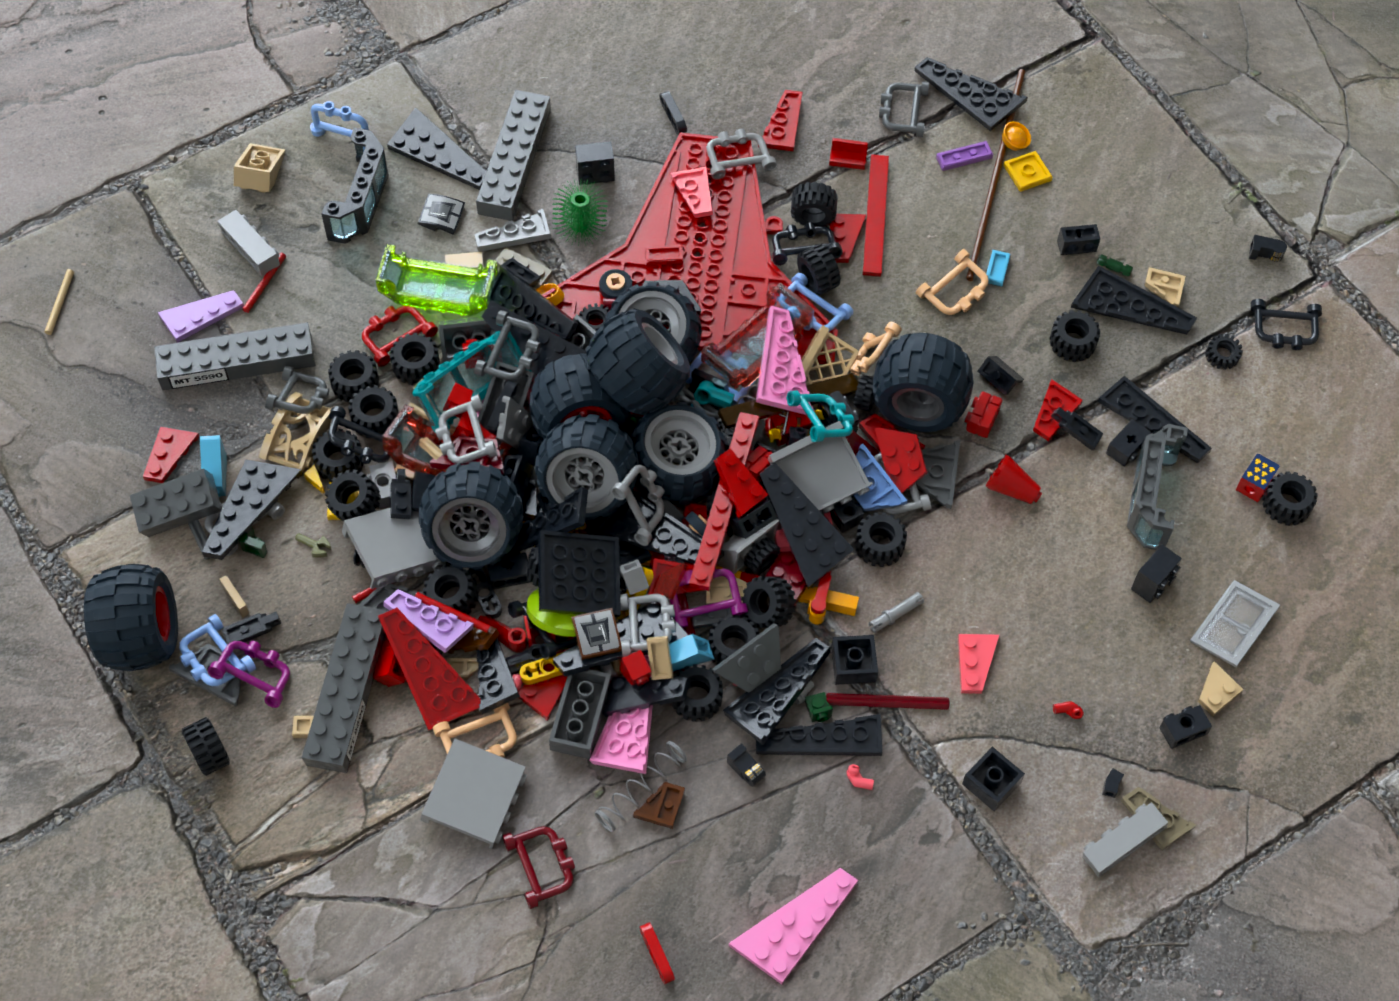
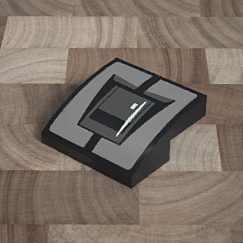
(441, 213)

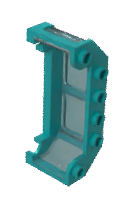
(437, 385)

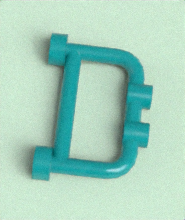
(818, 431)

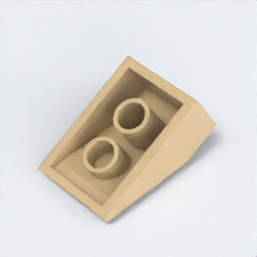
(258, 167)

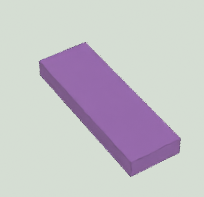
(964, 155)

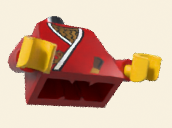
(778, 426)

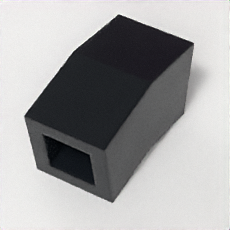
(1112, 783)

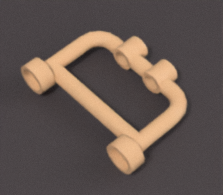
(964, 303)
(862, 363)
(446, 733)

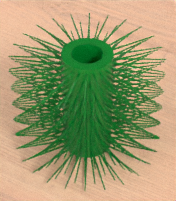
(579, 212)

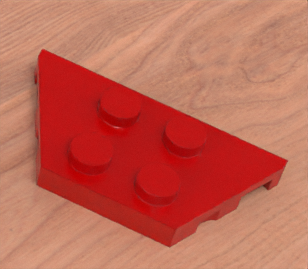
(901, 457)

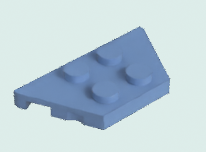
(883, 491)

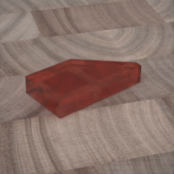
(670, 581)

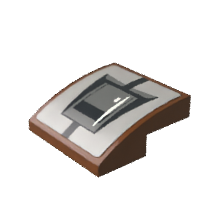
(596, 633)

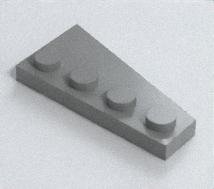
(523, 231)

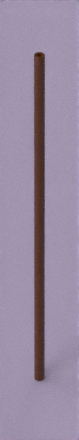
(993, 185)

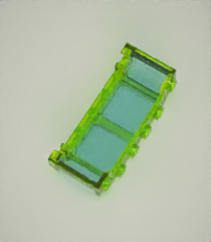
(435, 284)

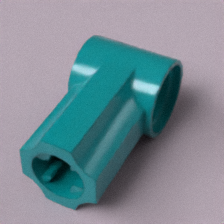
(714, 395)

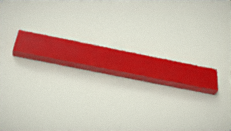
(875, 215)

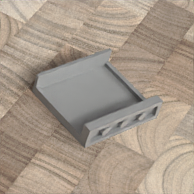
(823, 470)
(390, 547)
(474, 792)

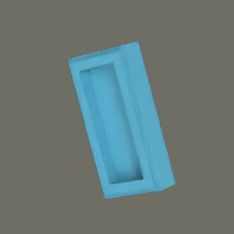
(997, 267)

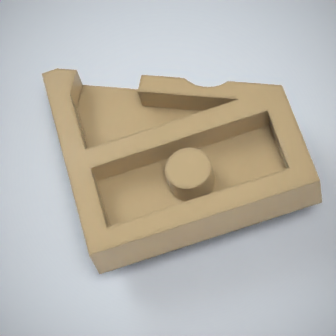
(1165, 285)
(721, 590)
(1218, 690)

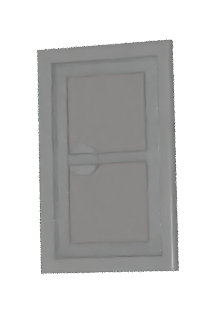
(1235, 623)

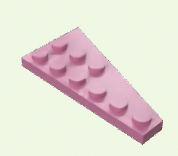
(780, 363)
(625, 740)
(788, 933)

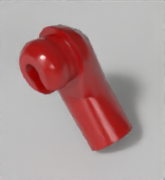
(1069, 708)

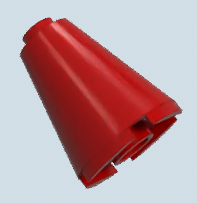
(1014, 482)

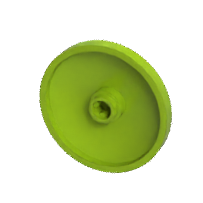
(551, 622)

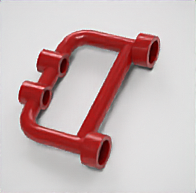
(391, 314)

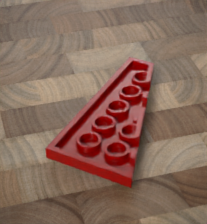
(431, 679)

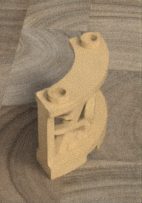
(274, 444)

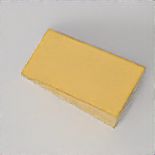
(313, 478)

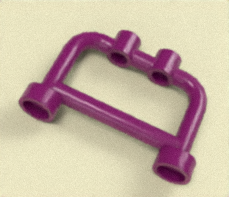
(735, 603)
(274, 694)

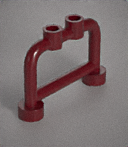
(558, 845)

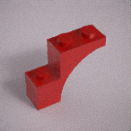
(459, 396)

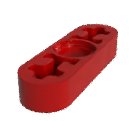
(657, 953)

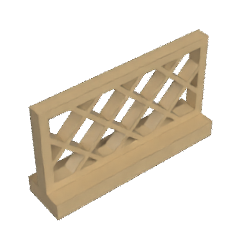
(813, 352)

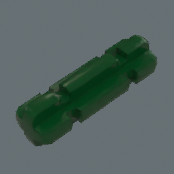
(1114, 265)

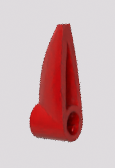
(508, 635)

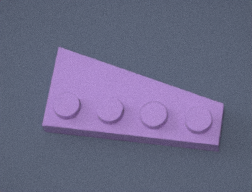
(195, 316)
(434, 625)

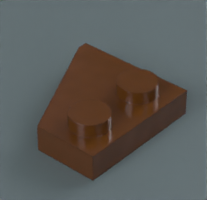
(476, 640)
(662, 806)

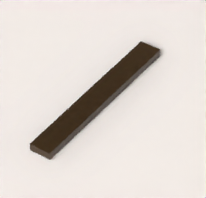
(845, 384)

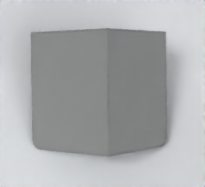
(634, 577)

